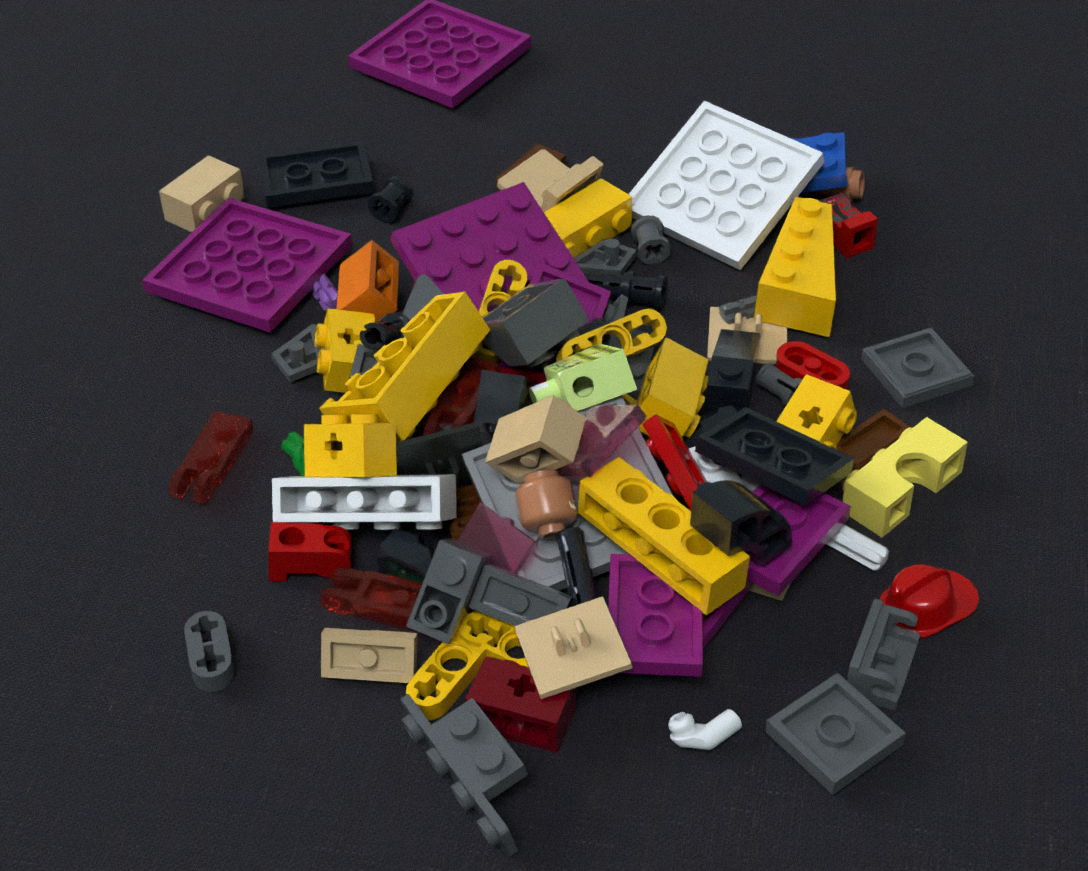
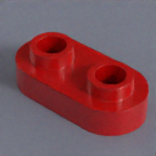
(800, 359)

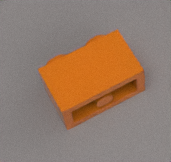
(369, 282)

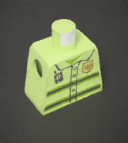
(598, 376)

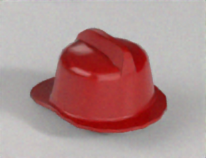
(933, 595)

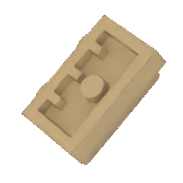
(551, 179)

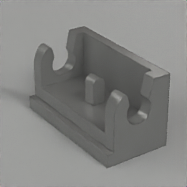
(884, 655)

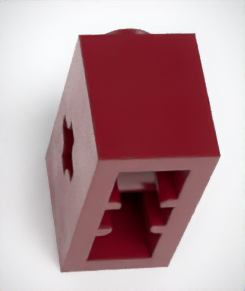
(515, 708)

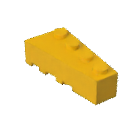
(800, 272)
(415, 367)

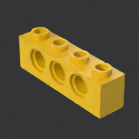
(659, 535)

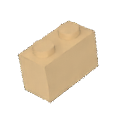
(200, 192)
(536, 439)

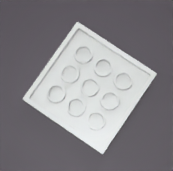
(724, 183)

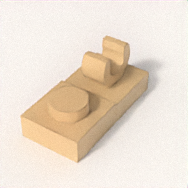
(368, 655)

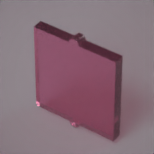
(498, 537)

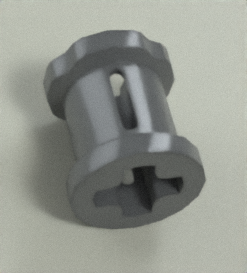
(652, 245)

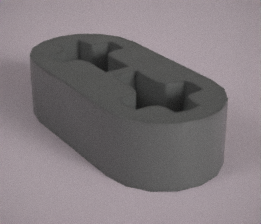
(202, 652)

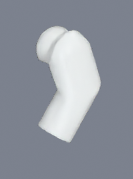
(703, 736)

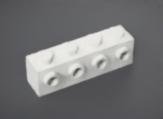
(366, 499)

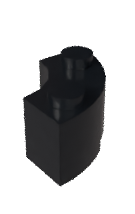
(739, 521)

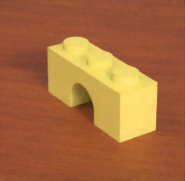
(884, 489)

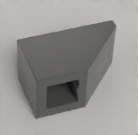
(447, 589)

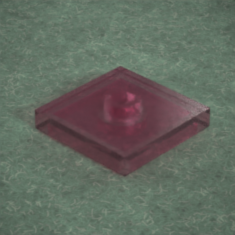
(602, 435)

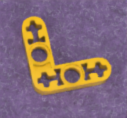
(467, 648)

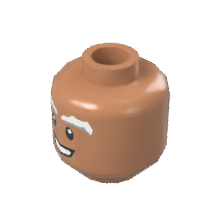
(546, 503)

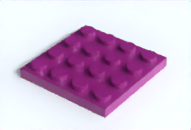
(440, 52)
(468, 241)
(248, 264)

